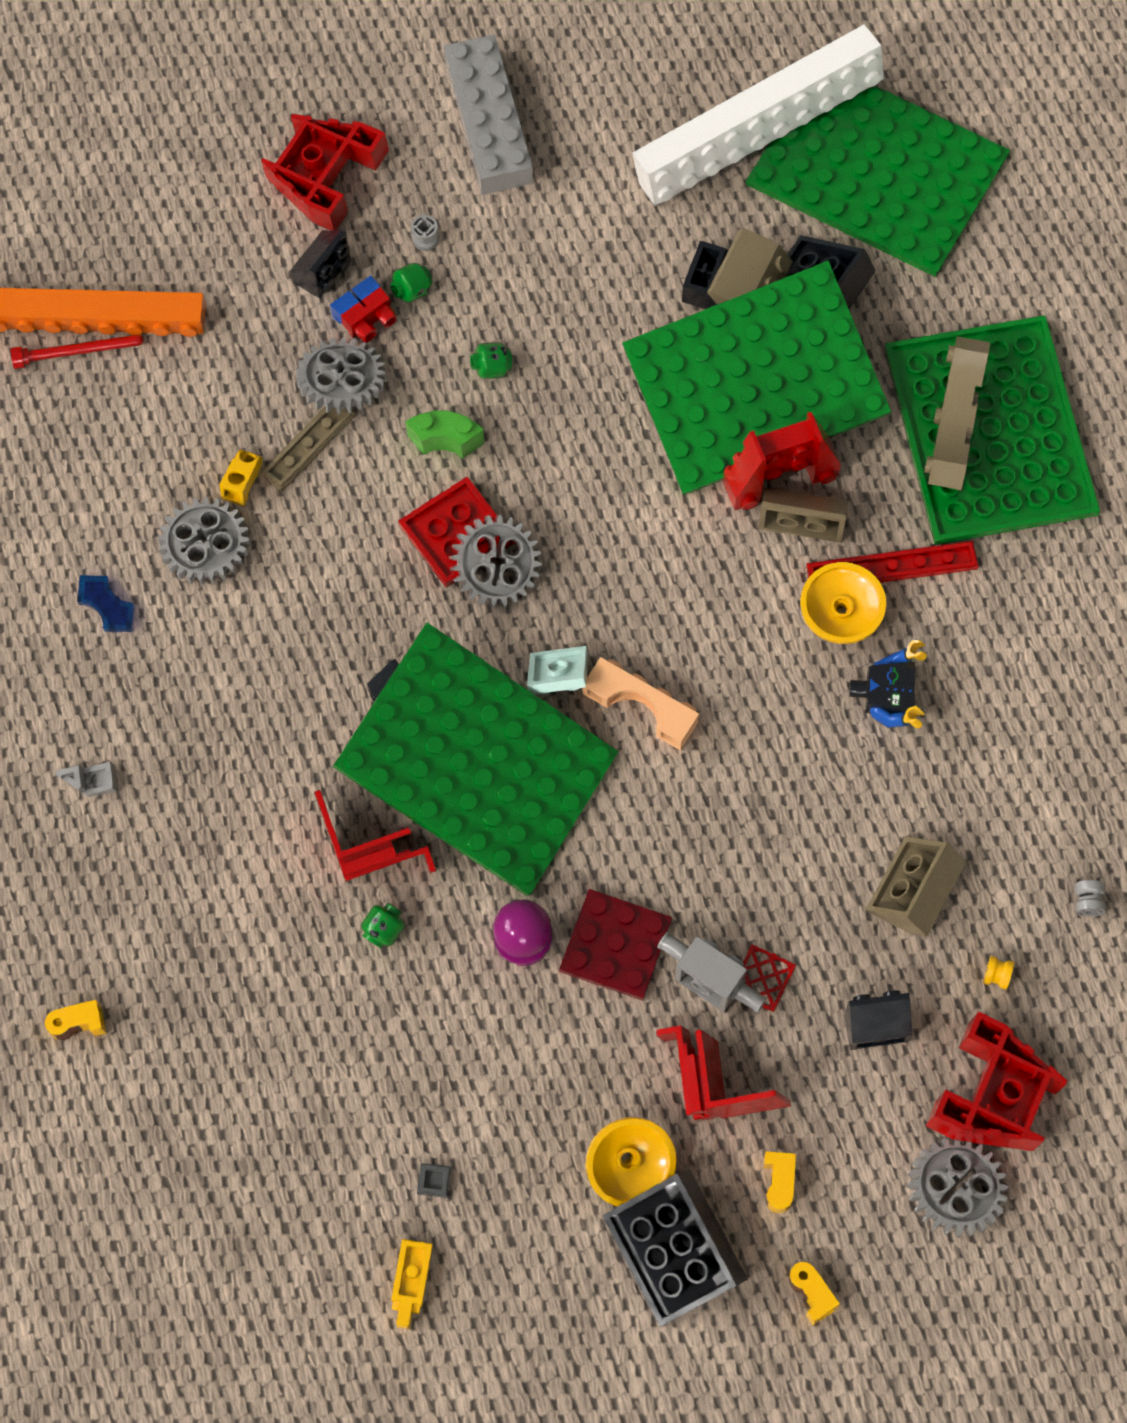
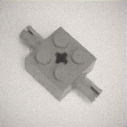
(711, 973)

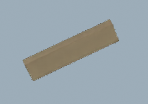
(305, 447)

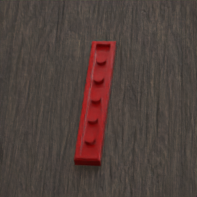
(912, 562)

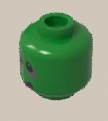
(411, 282)
(491, 360)
(382, 925)

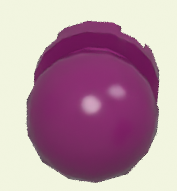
(522, 932)

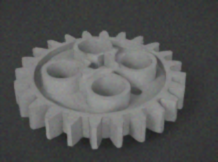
(341, 375)
(470, 558)
(215, 560)
(978, 1206)

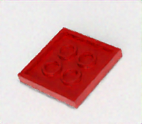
(437, 522)

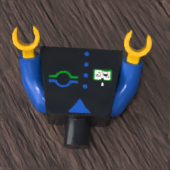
(891, 688)

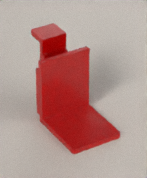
(372, 854)
(704, 1080)

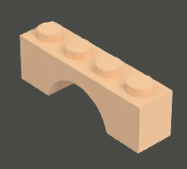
(611, 684)

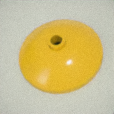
(848, 587)
(649, 1163)

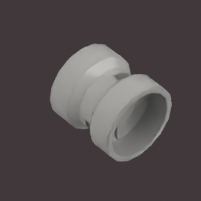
(429, 237)
(1090, 898)

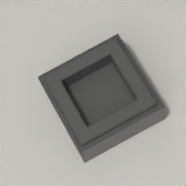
(434, 1180)

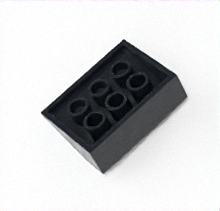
(849, 263)
(674, 1247)

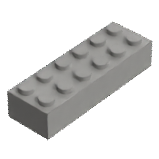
(488, 114)

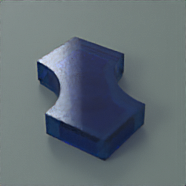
(96, 594)

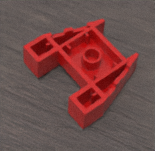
(316, 159)
(777, 452)
(1005, 1094)

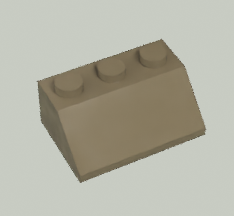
(748, 266)
(803, 514)
(917, 884)

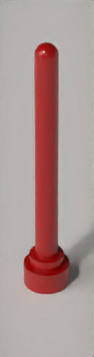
(23, 357)

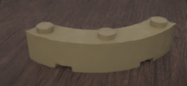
(957, 413)

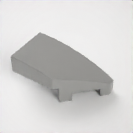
(91, 780)

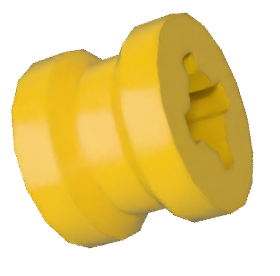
(998, 972)

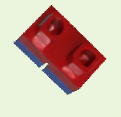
(363, 308)

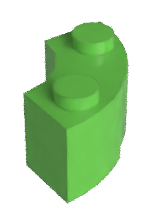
(445, 432)

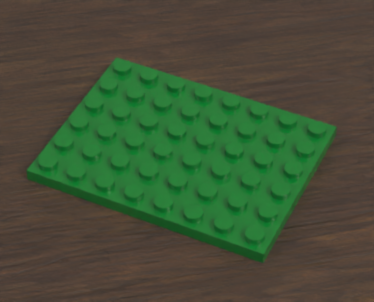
(884, 175)
(754, 369)
(1024, 441)
(476, 759)

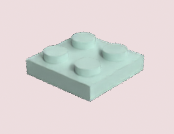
(557, 670)

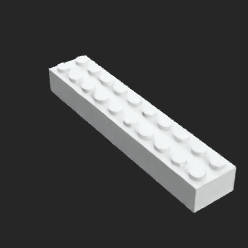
(759, 115)

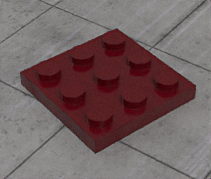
(615, 944)

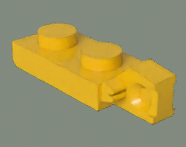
(410, 1280)

